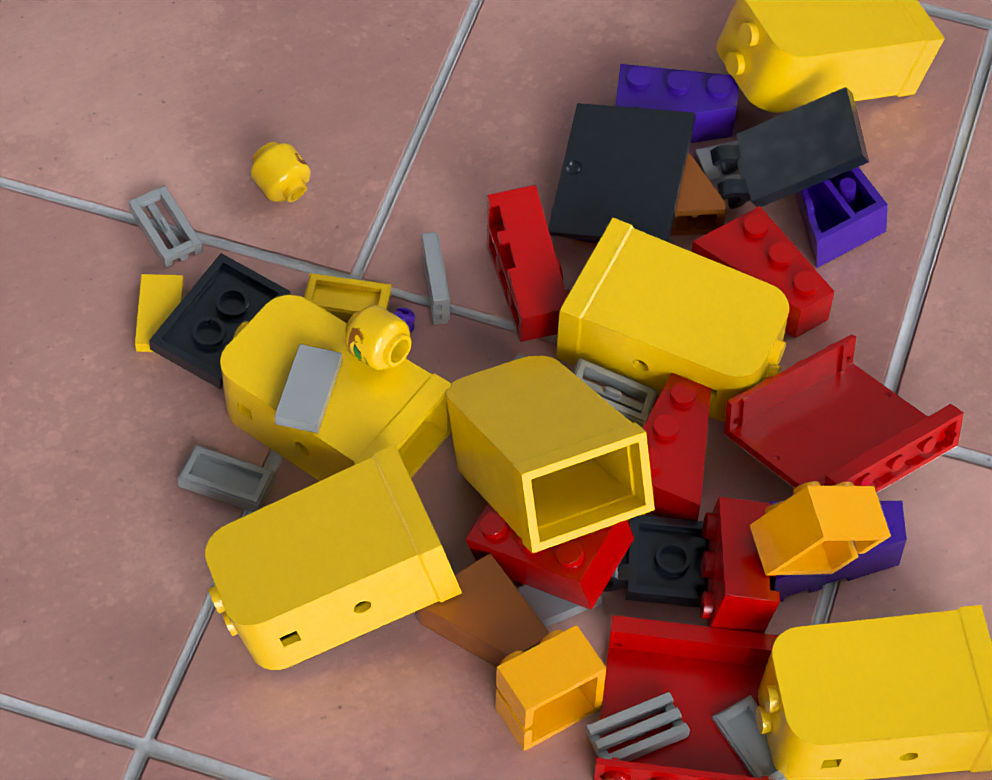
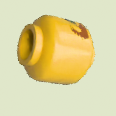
(280, 172)
(378, 338)

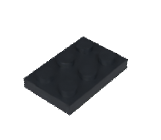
(210, 316)

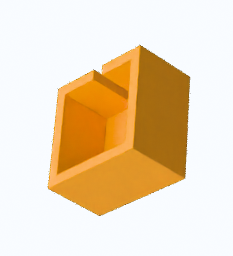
(818, 527)
(549, 686)

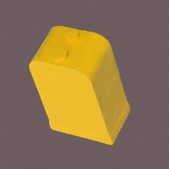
(809, 48)
(668, 311)
(366, 405)
(548, 451)
(328, 563)
(880, 697)

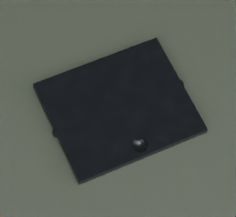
(622, 168)

